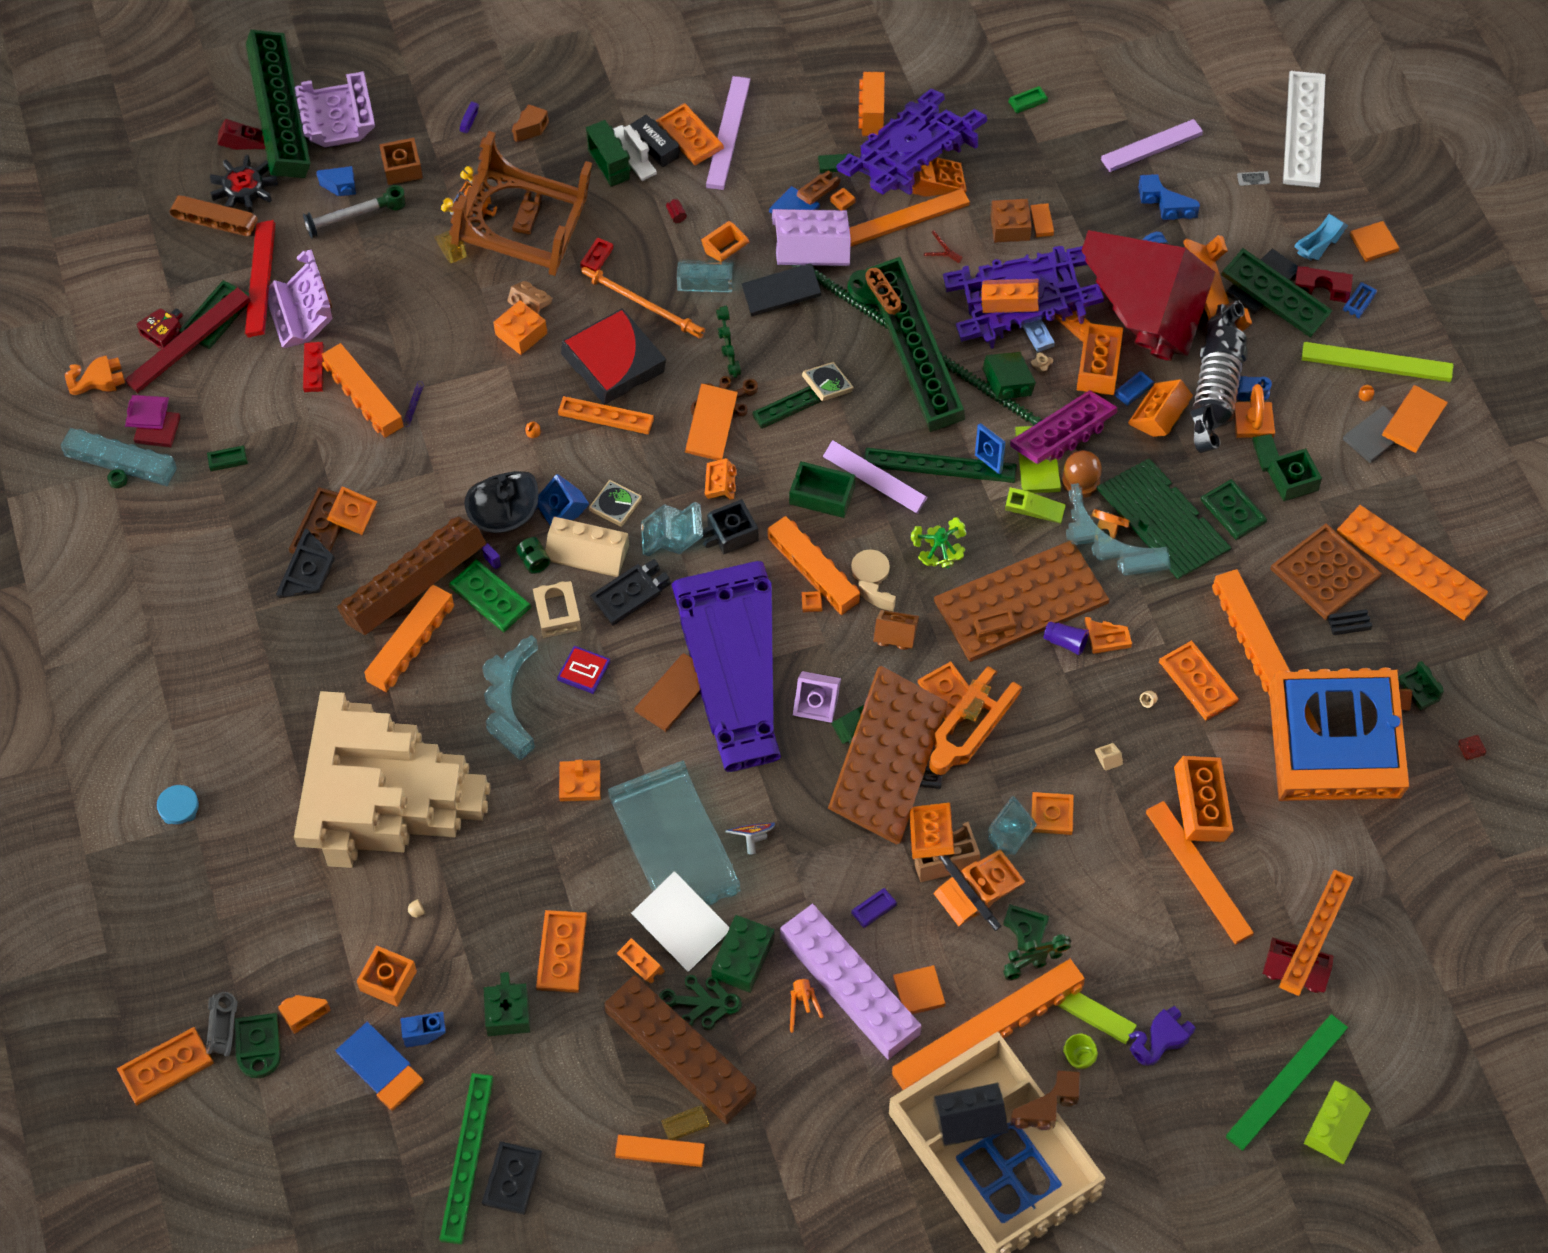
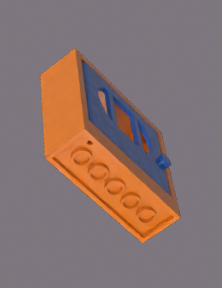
(1338, 766)

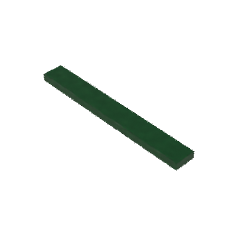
(938, 465)

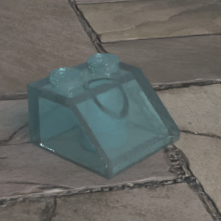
(1011, 827)

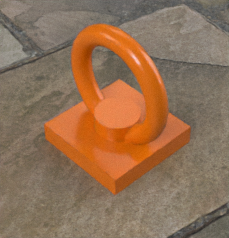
(1254, 417)

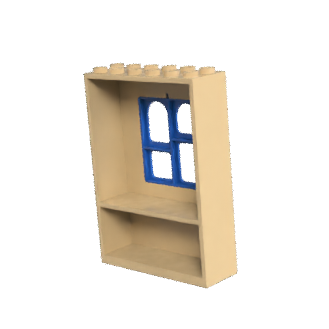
(1069, 1167)

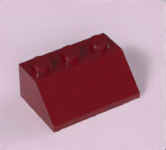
(1279, 958)

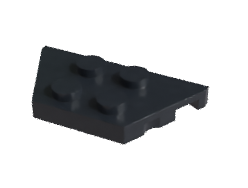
(307, 568)

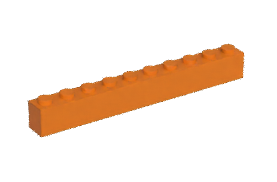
(1253, 633)
(1002, 1018)

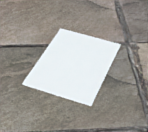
(681, 921)

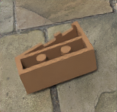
(964, 854)

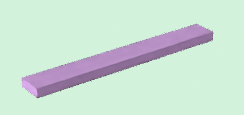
(728, 132)

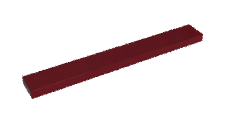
(187, 340)

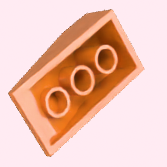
(1100, 358)

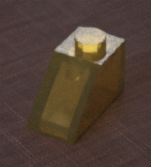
(450, 250)

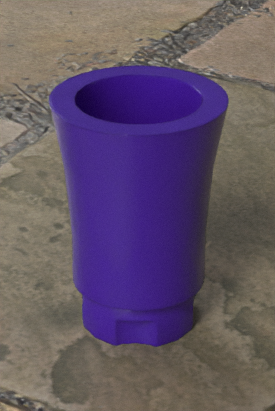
(1067, 637)

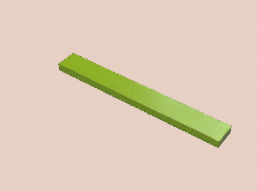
(1377, 361)

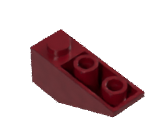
(240, 136)

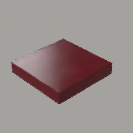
(159, 437)

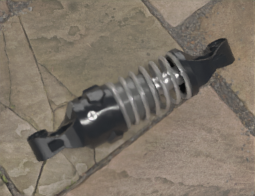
(1220, 373)

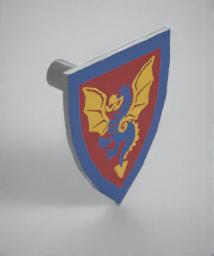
(753, 834)

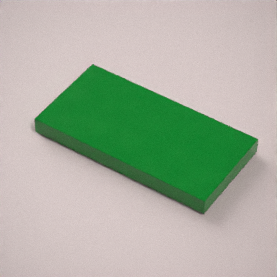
(490, 596)

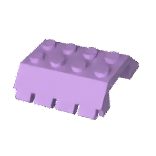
(337, 112)
(812, 237)
(301, 305)

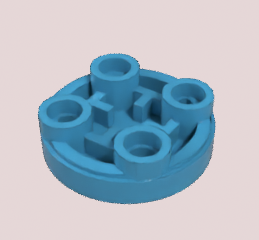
(177, 804)

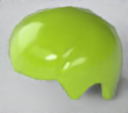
(1080, 1051)

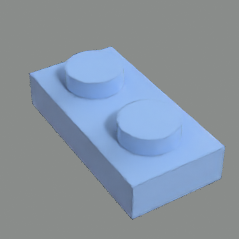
(1039, 335)

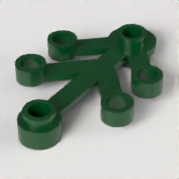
(727, 350)
(1037, 954)
(704, 1001)

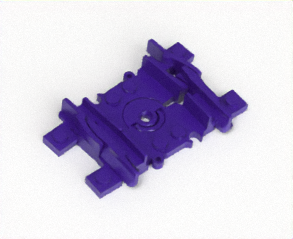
(911, 142)
(1053, 294)

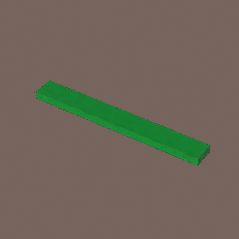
(1286, 1082)
(466, 1159)

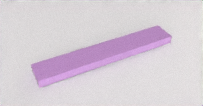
(1151, 145)
(875, 477)

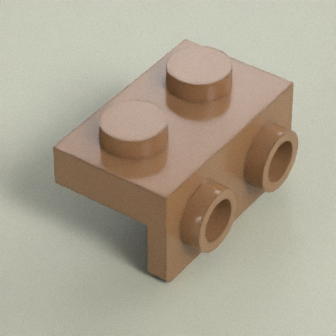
(529, 295)

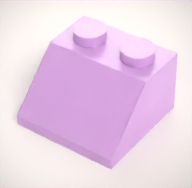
(816, 696)

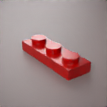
(313, 367)

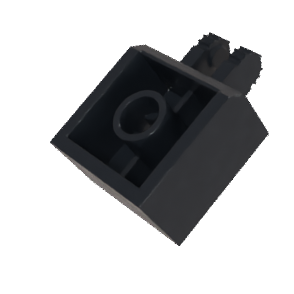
(731, 527)

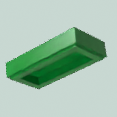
(1028, 99)

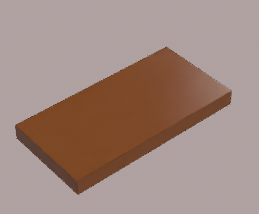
(670, 694)

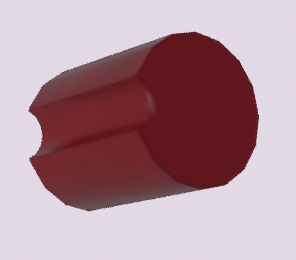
(676, 211)

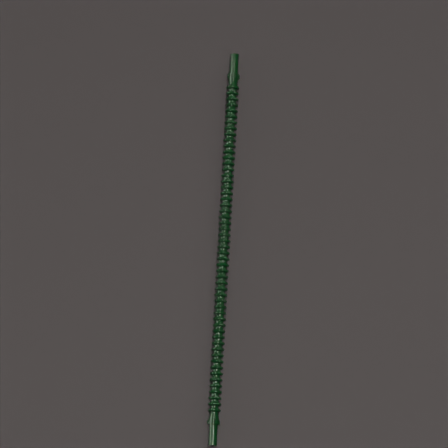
(871, 312)

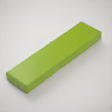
(1099, 1016)

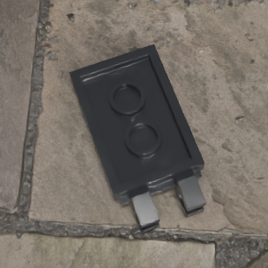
(630, 591)

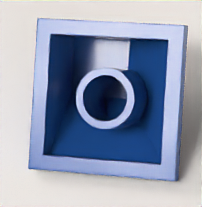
(990, 448)
(561, 500)

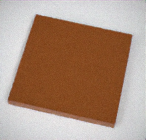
(1325, 571)

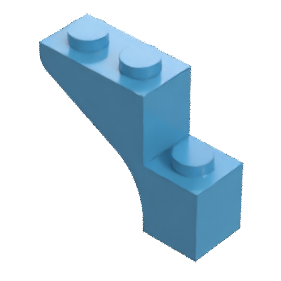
(1316, 243)

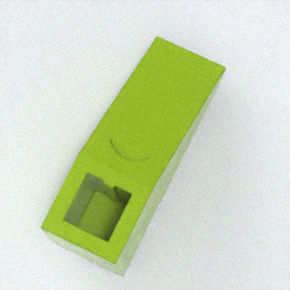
(1034, 505)

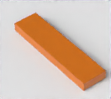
(659, 1150)

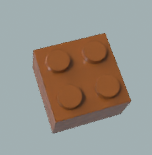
(401, 161)
(1011, 220)

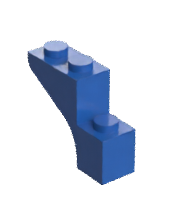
(1171, 204)

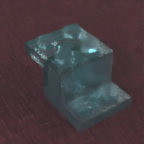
(671, 529)

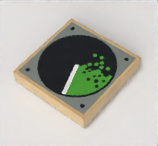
(827, 381)
(615, 503)

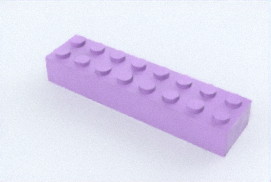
(850, 981)

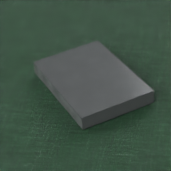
(1367, 436)

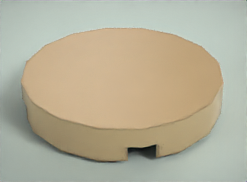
(870, 566)

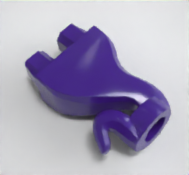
(1164, 1035)

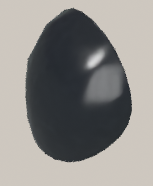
(502, 501)

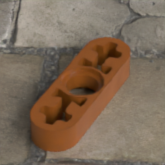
(883, 283)

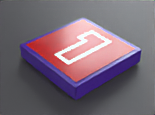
(583, 669)

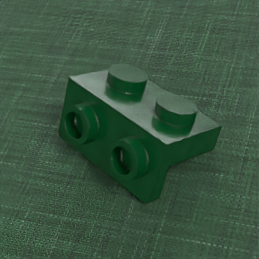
(1424, 686)

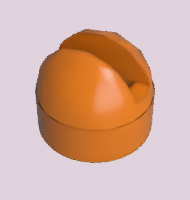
(1366, 393)
(536, 430)

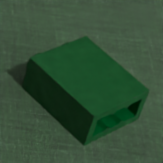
(1008, 375)

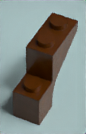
(1043, 1111)

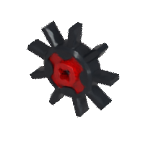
(243, 184)

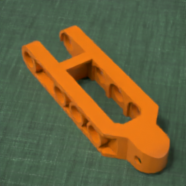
(949, 755)

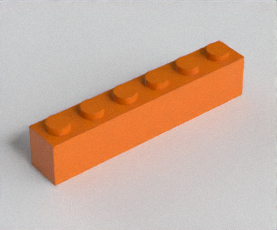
(362, 390)
(814, 565)
(409, 638)

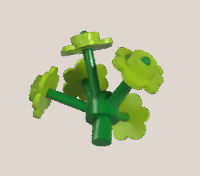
(939, 537)

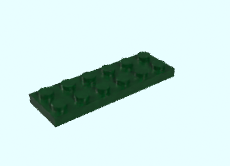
(1276, 292)

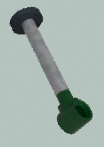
(393, 199)

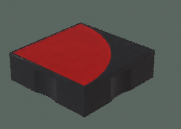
(613, 356)

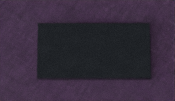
(1275, 261)
(781, 289)

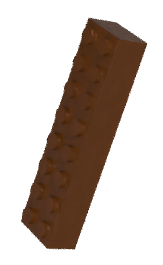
(411, 575)
(680, 1049)

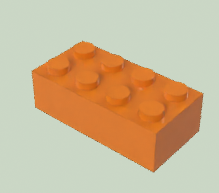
(1203, 799)

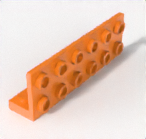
(1209, 255)

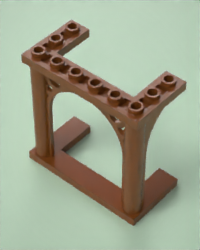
(497, 168)

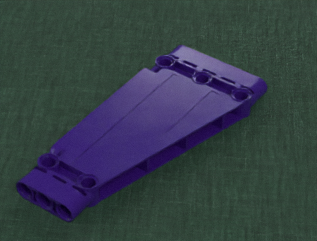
(733, 658)

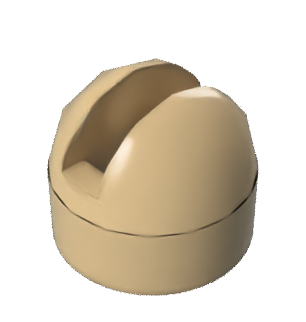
(1144, 698)
(416, 909)

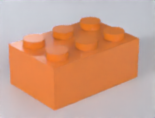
(872, 102)

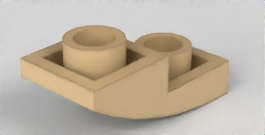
(871, 593)

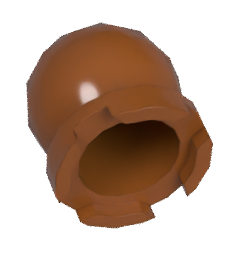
(1082, 468)

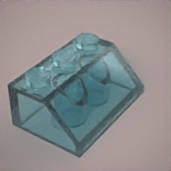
(705, 275)

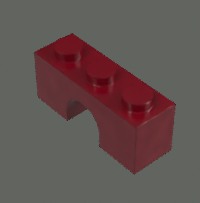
(1335, 282)

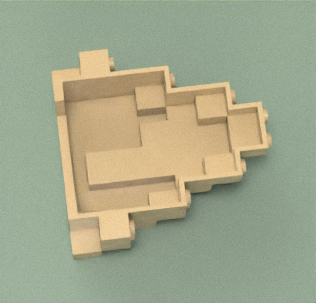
(378, 784)

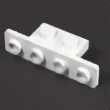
(637, 150)

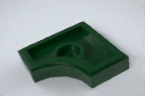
(1026, 925)

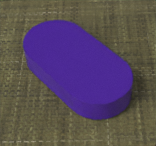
(469, 117)

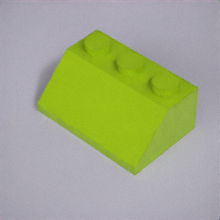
(1338, 1123)

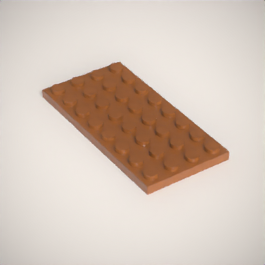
(1037, 590)
(888, 755)

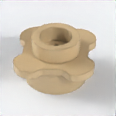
(1041, 366)

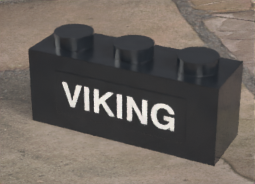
(660, 145)

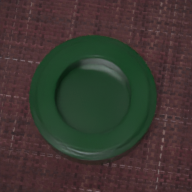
(117, 478)

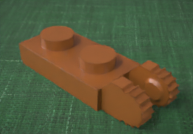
(818, 187)
(527, 213)

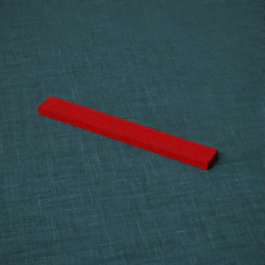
(260, 278)

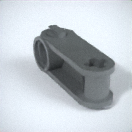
(221, 1023)

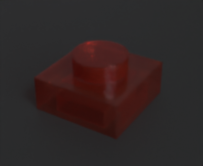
(1472, 747)

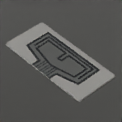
(1252, 178)

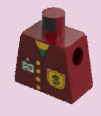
(160, 327)

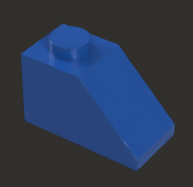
(338, 180)

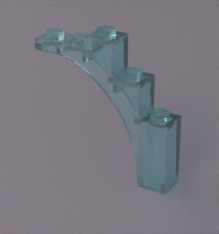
(1132, 559)
(502, 674)

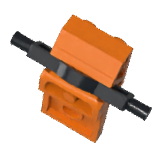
(977, 887)

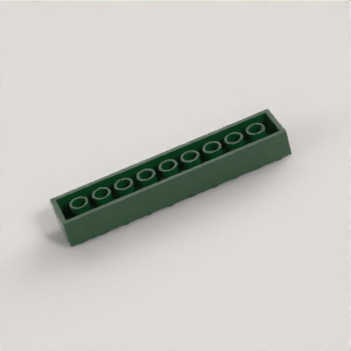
(277, 104)
(919, 351)

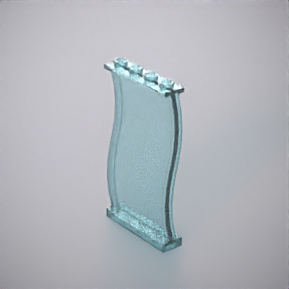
(673, 833)

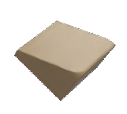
(1109, 756)

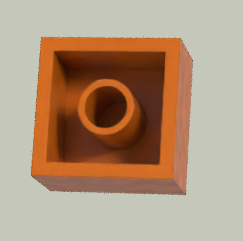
(520, 327)
(386, 976)

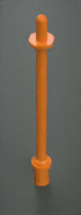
(686, 325)

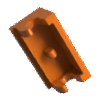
(640, 961)

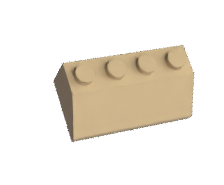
(586, 546)

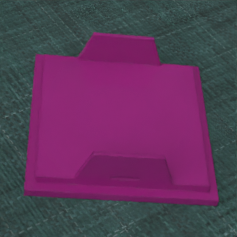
(146, 411)

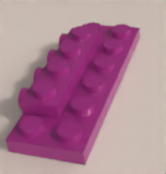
(1064, 428)

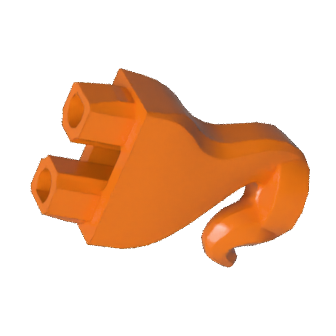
(96, 376)

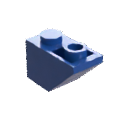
(422, 1029)

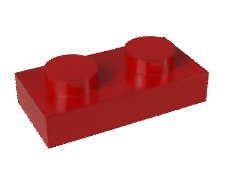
(597, 255)

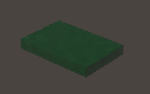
(1233, 509)

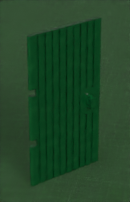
(1163, 517)

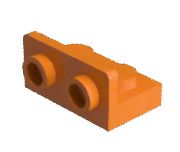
(720, 479)

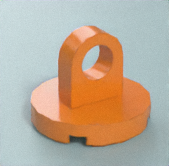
(1109, 522)

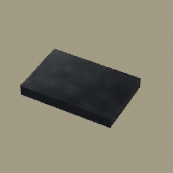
(512, 1178)

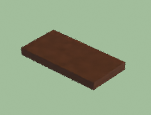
(316, 520)

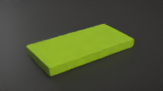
(1038, 477)

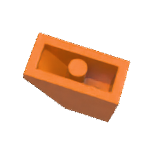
(302, 1011)

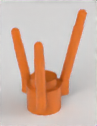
(803, 992)

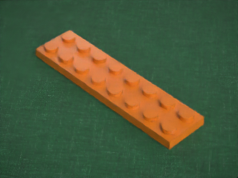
(1412, 562)

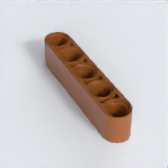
(213, 215)

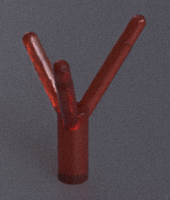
(948, 252)

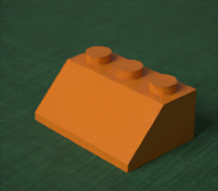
(1010, 295)
(1161, 408)

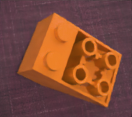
(939, 178)

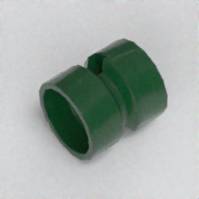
(533, 555)

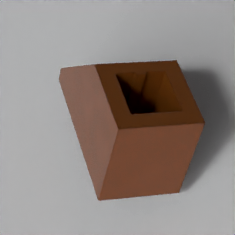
(530, 124)

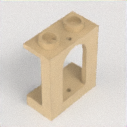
(559, 625)

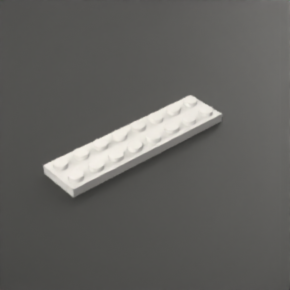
(1304, 129)

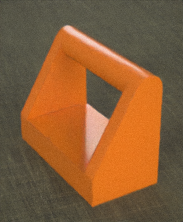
(722, 237)

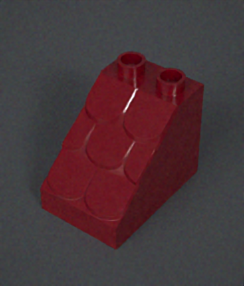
(1152, 288)

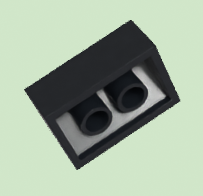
(970, 1114)

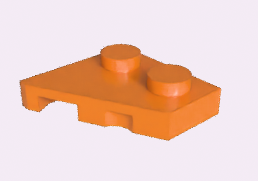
(1106, 636)

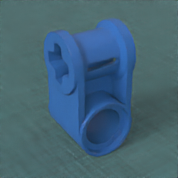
(1246, 385)

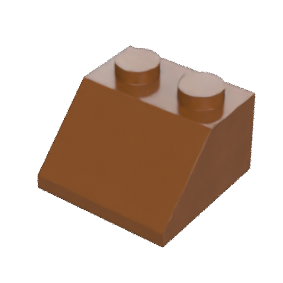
(895, 629)

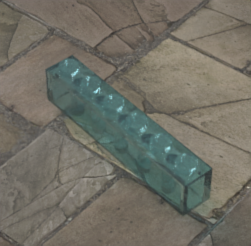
(117, 455)

